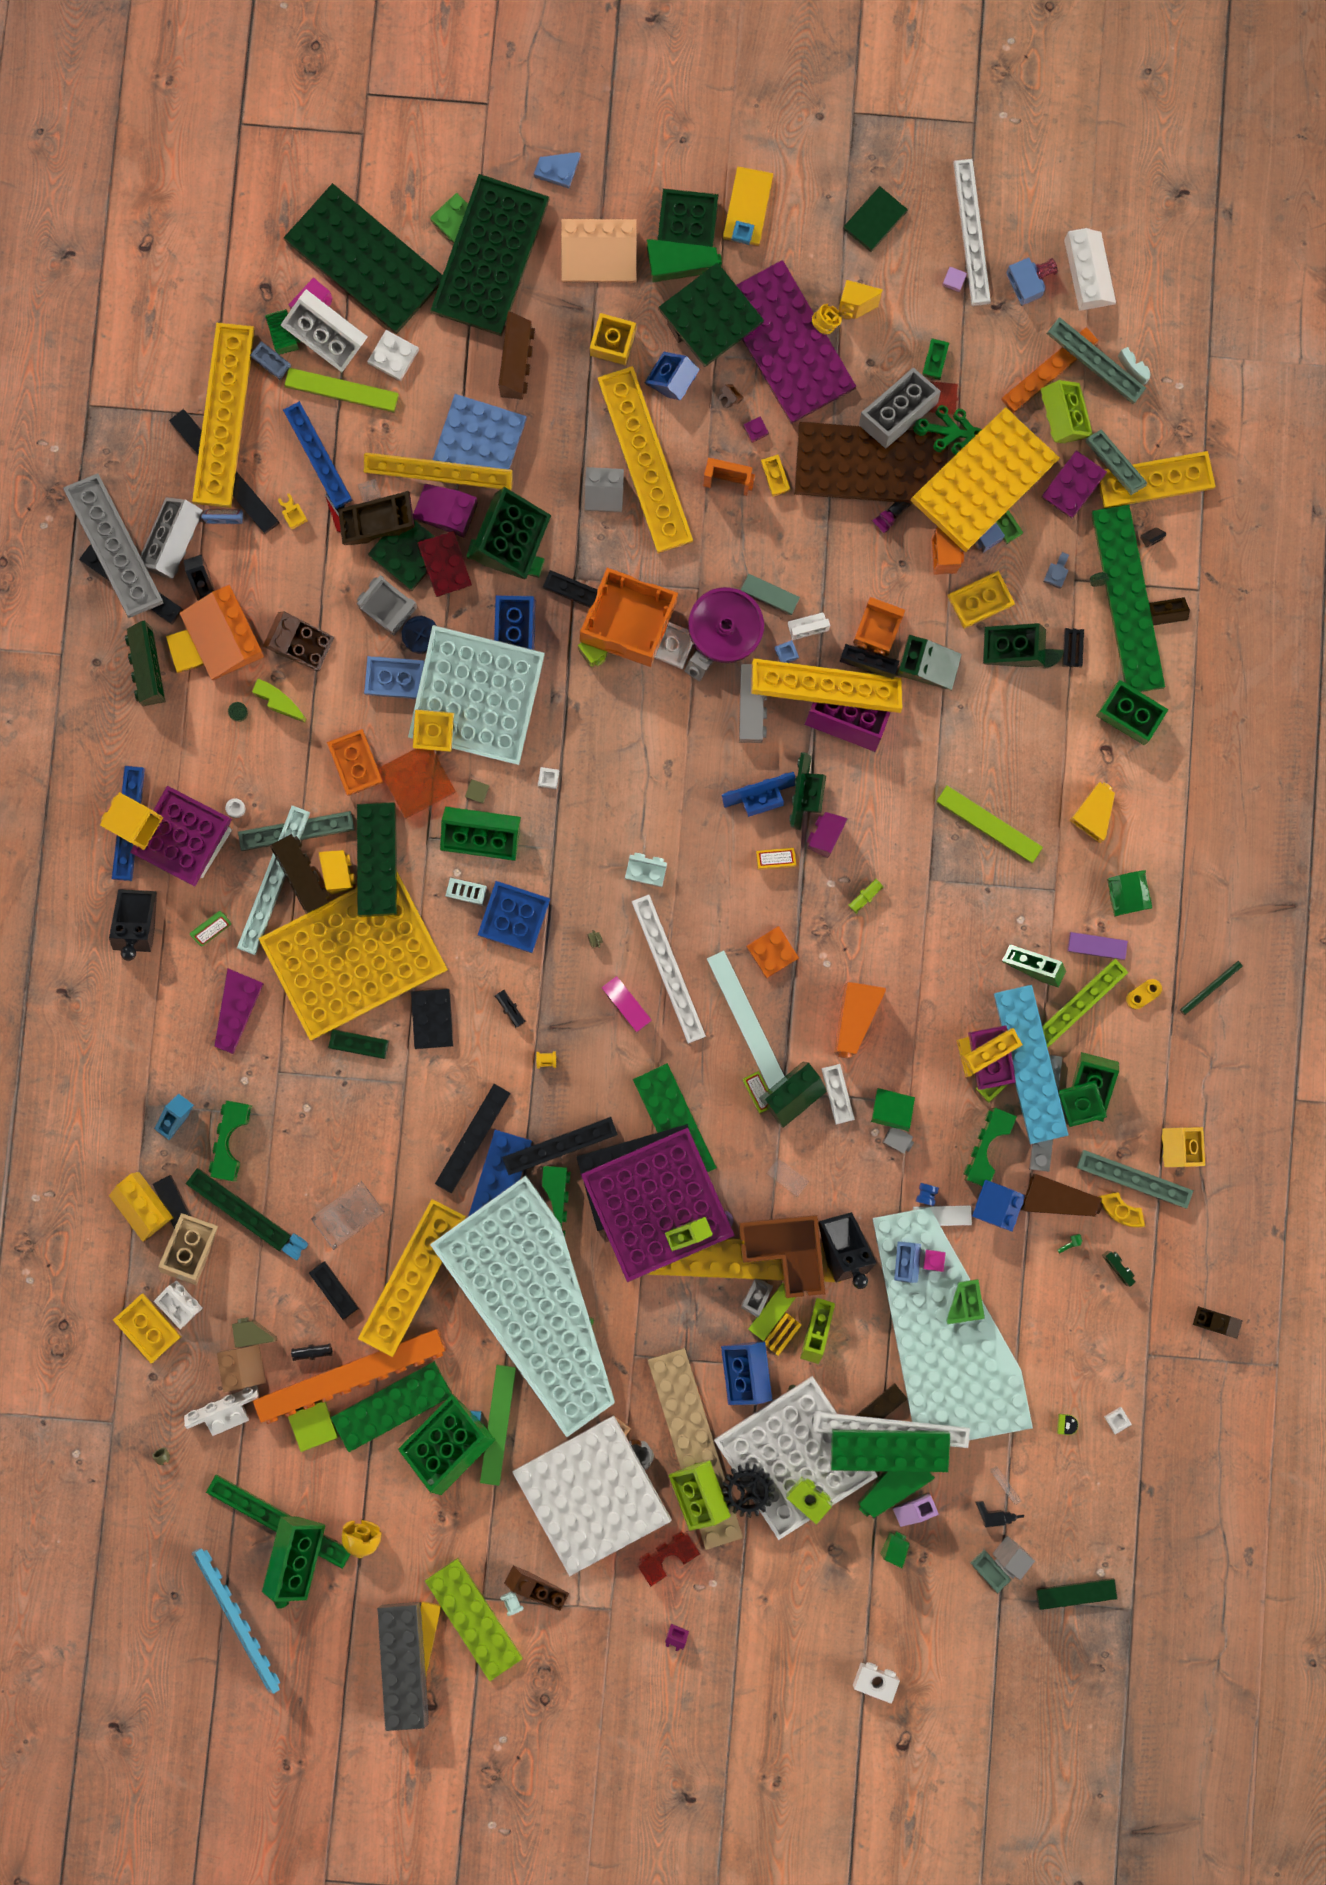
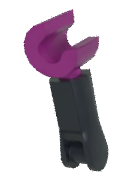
(887, 518)

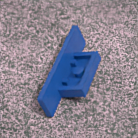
(760, 796)

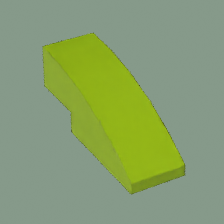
(277, 700)

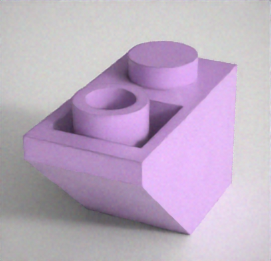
(915, 1510)

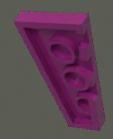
(236, 1007)

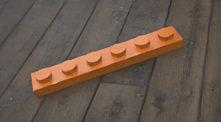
(1043, 375)

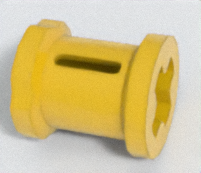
(546, 1059)

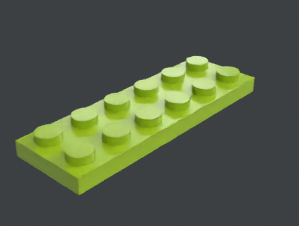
(473, 1619)

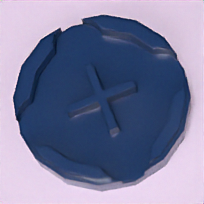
(417, 634)

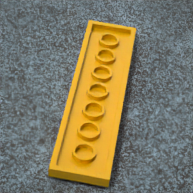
(826, 685)
(409, 1281)

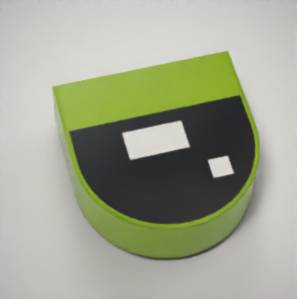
(1067, 1424)

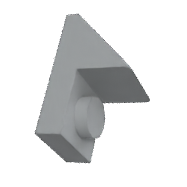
(756, 1297)

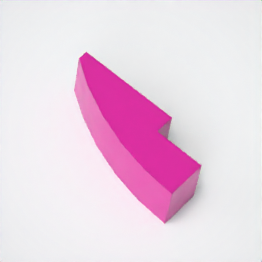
(626, 1004)

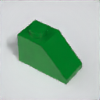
(895, 1549)

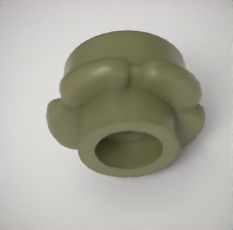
(595, 939)

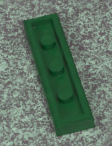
(1076, 1594)

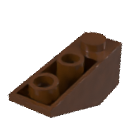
(535, 1588)

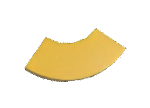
(1121, 1212)

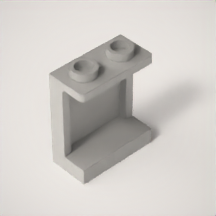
(386, 605)

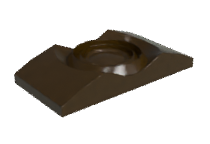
(376, 519)

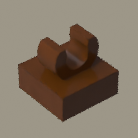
(732, 394)

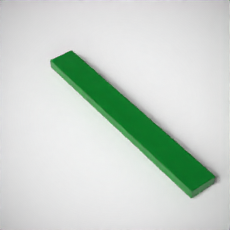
(269, 1515)

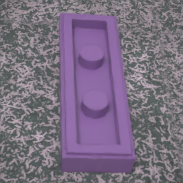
(1097, 946)

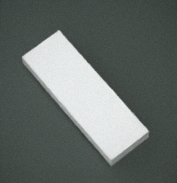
(837, 1094)
(951, 1214)

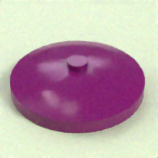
(726, 625)

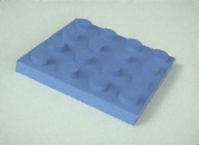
(479, 434)

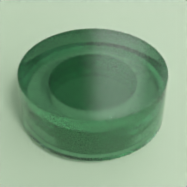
(1099, 579)
(238, 711)

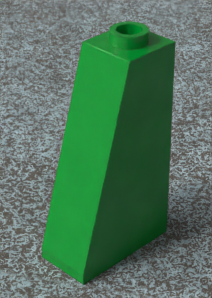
(679, 260)
(891, 1489)

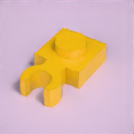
(293, 513)

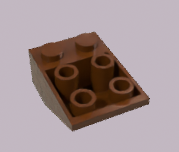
(298, 641)

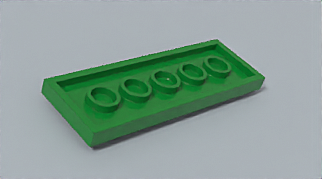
(668, 1107)
(391, 1406)
(890, 1450)

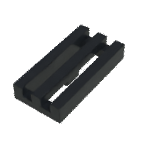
(1067, 631)

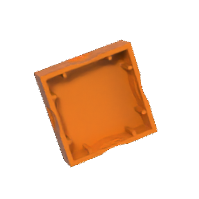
(628, 617)

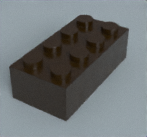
(298, 873)

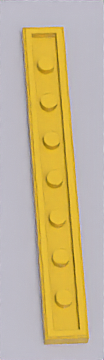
(437, 471)

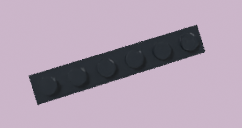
(168, 610)
(472, 1138)
(559, 1146)

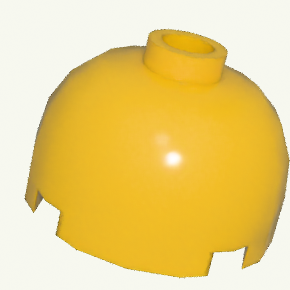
(361, 1539)

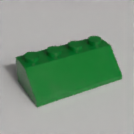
(480, 833)
(293, 1559)

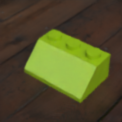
(1066, 411)
(699, 1495)

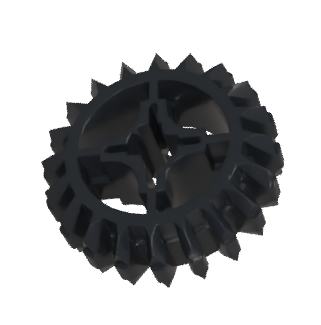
(755, 1495)

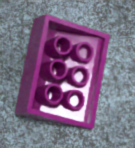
(851, 724)

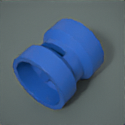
(927, 1194)

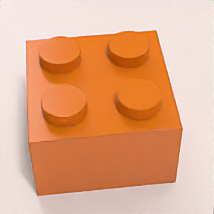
(946, 554)

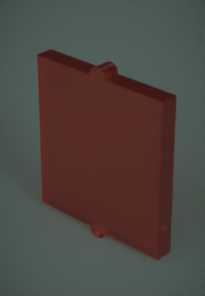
(947, 397)

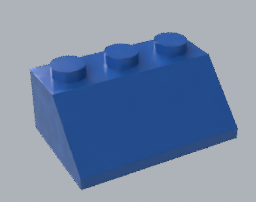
(746, 1373)

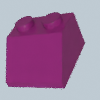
(827, 833)

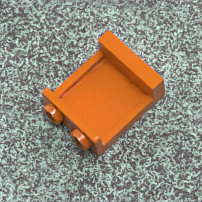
(730, 472)
(878, 626)

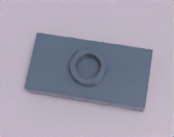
(270, 360)

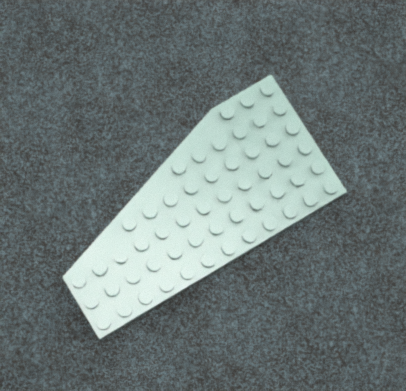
(526, 1290)
(955, 1370)

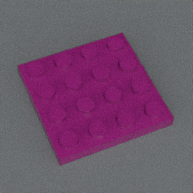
(184, 836)

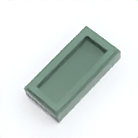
(990, 1571)

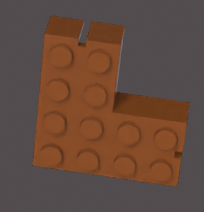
(795, 1243)

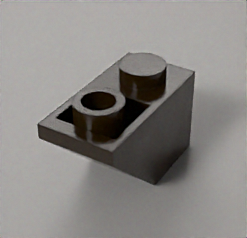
(1217, 1322)

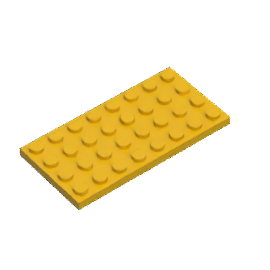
(985, 479)

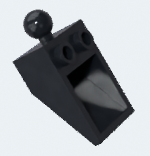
(133, 922)
(845, 1244)

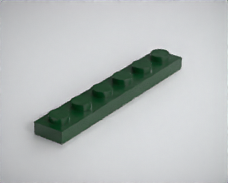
(238, 1209)

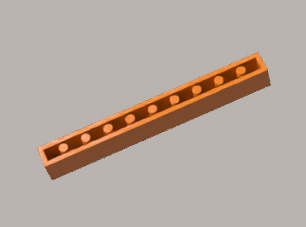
(347, 1376)

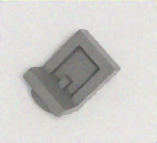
(698, 665)

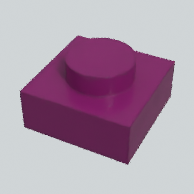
(755, 429)

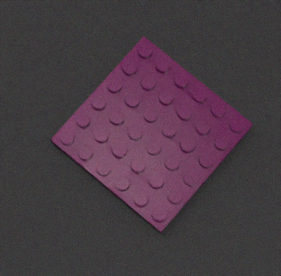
(651, 1194)

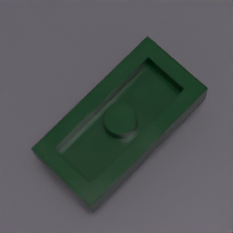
(1124, 1274)

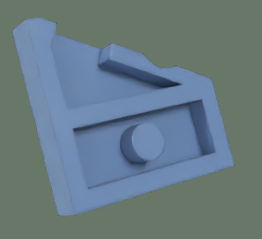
(557, 168)

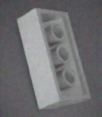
(170, 536)

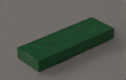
(358, 1044)

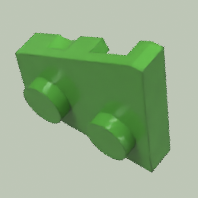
(450, 216)
(966, 1303)

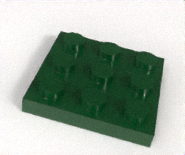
(688, 217)
(402, 555)

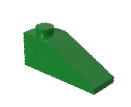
(1035, 965)

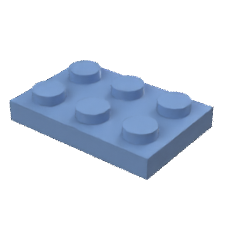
(393, 677)

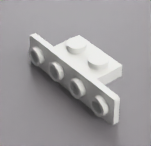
(223, 1413)

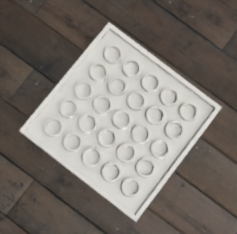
(786, 1447)
(592, 1495)

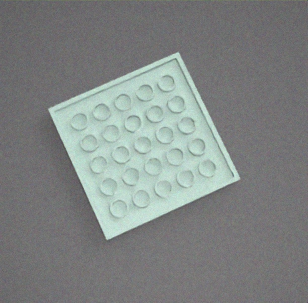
(486, 688)

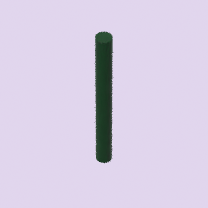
(1210, 988)

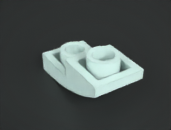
(1136, 370)

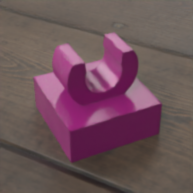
(677, 1637)

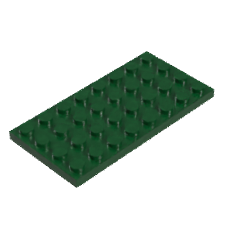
(490, 254)
(364, 258)

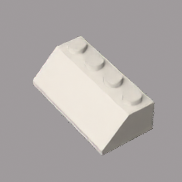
(1089, 269)
(323, 330)

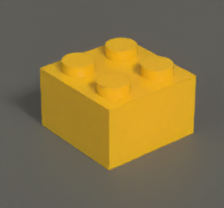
(612, 339)

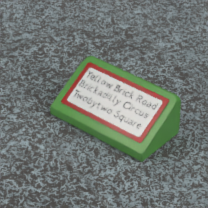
(210, 928)

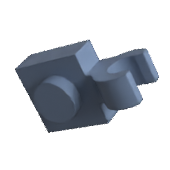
(1056, 572)

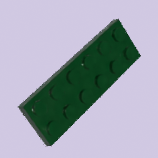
(376, 859)

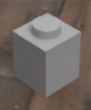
(898, 1140)

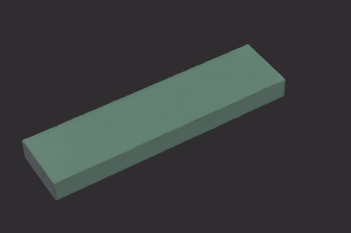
(1116, 462)

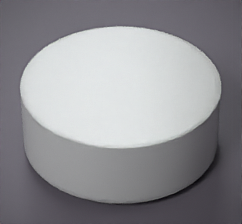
(235, 808)

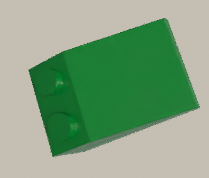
(1099, 1069)

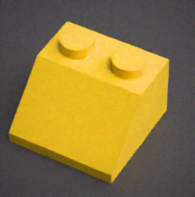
(858, 300)
(336, 871)
(1183, 1147)

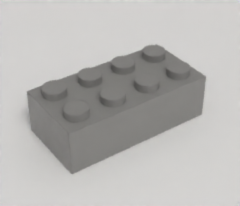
(899, 407)

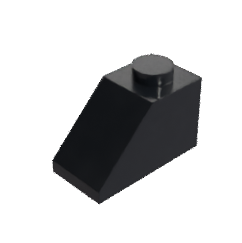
(198, 576)

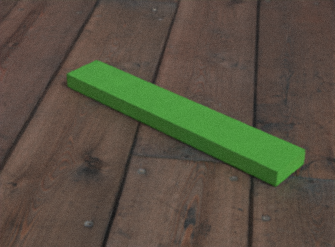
(498, 1424)

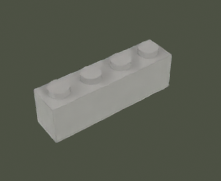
(751, 710)
(1013, 1558)

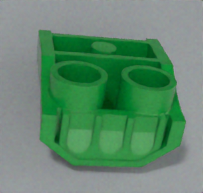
(1129, 893)

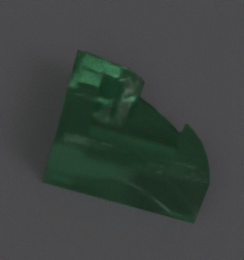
(1052, 657)

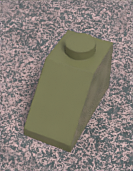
(251, 1333)

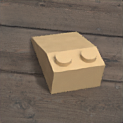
(188, 1249)

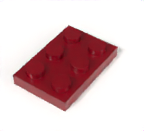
(444, 564)

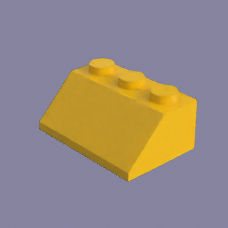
(140, 1205)

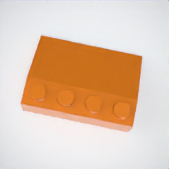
(221, 633)

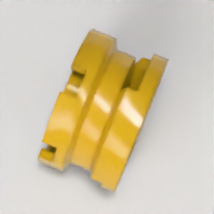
(826, 319)

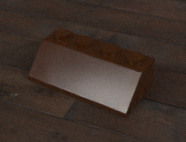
(515, 357)

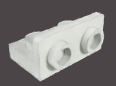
(808, 626)
(178, 1304)

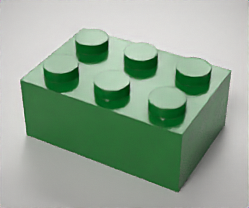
(1132, 712)

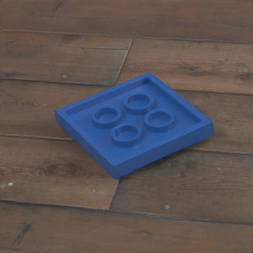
(514, 917)

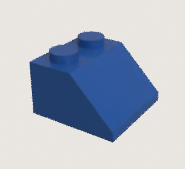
(672, 375)
(998, 1205)

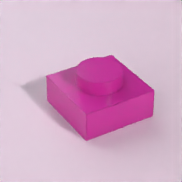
(934, 1260)

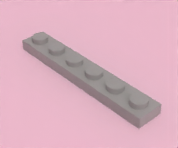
(1041, 1151)

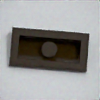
(1169, 611)

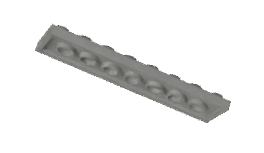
(113, 545)

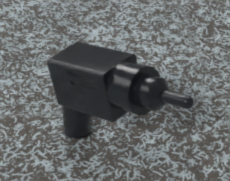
(995, 1518)

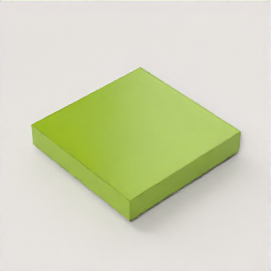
(313, 1426)

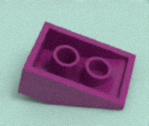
(445, 509)

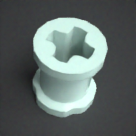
(511, 1603)

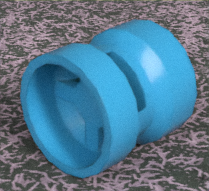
(295, 1246)

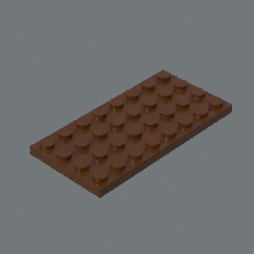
(854, 465)

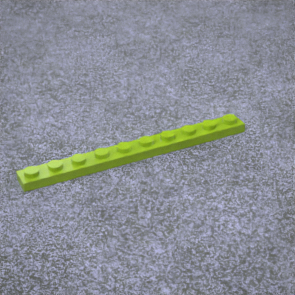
(1073, 1010)

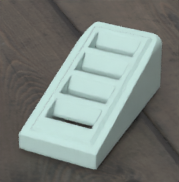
(482, 892)

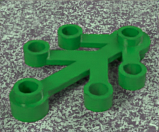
(952, 430)

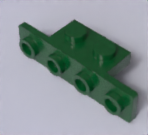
(808, 792)

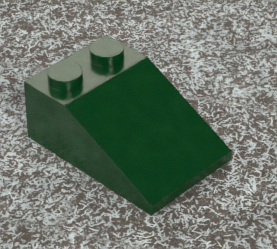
(1015, 645)

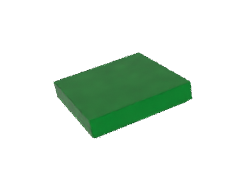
(1082, 1103)
(893, 1109)

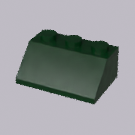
(793, 1093)

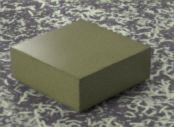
(477, 791)

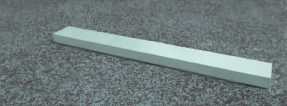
(270, 887)
(746, 1018)

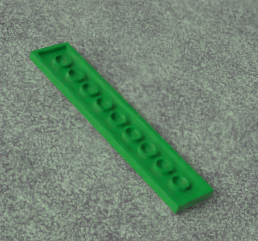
(1128, 598)

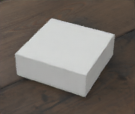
(548, 778)
(1117, 1420)

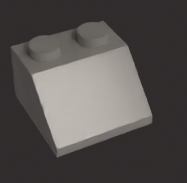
(604, 489)

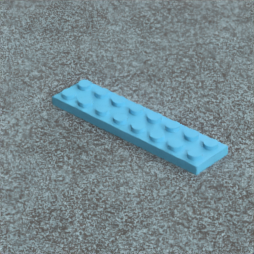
(1032, 1066)
(240, 1626)

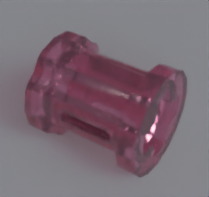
(1050, 264)

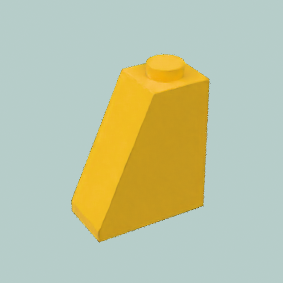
(1095, 812)

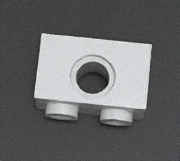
(885, 1690)

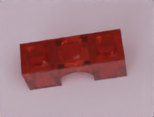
(681, 1546)

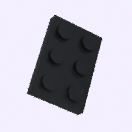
(432, 1019)

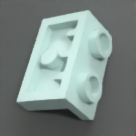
(646, 870)

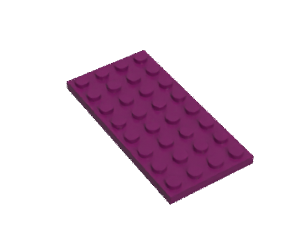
(789, 349)

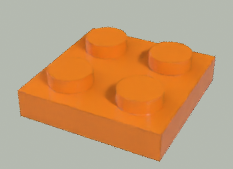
(772, 952)

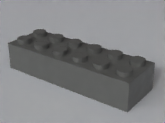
(403, 1666)

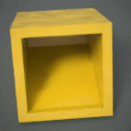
(131, 820)

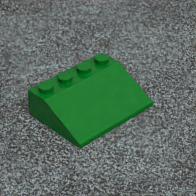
(446, 1445)

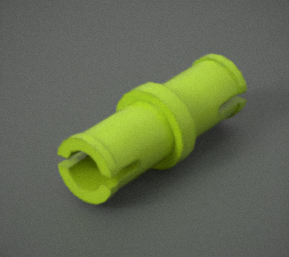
(865, 896)

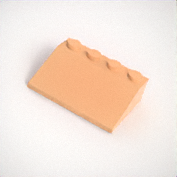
(598, 250)

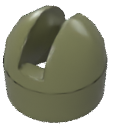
(161, 1456)

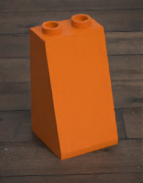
(856, 1015)

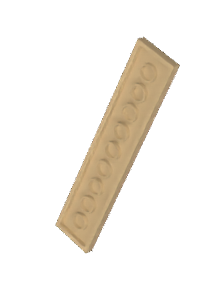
(690, 1431)

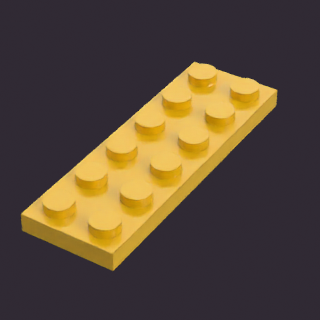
(1164, 479)

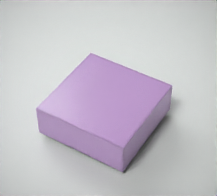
(954, 279)

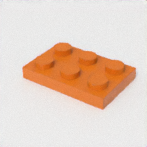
(355, 762)

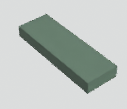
(770, 594)

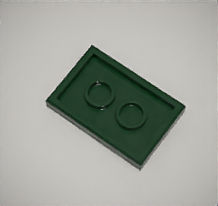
(875, 219)

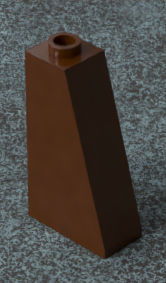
(1057, 1198)

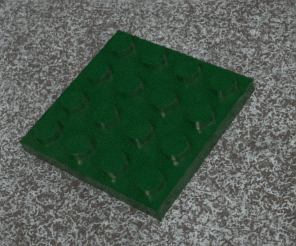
(711, 314)

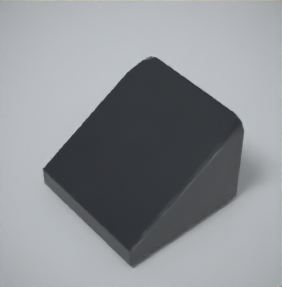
(1153, 537)

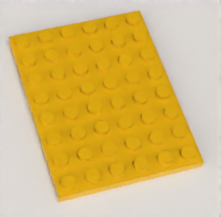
(350, 964)

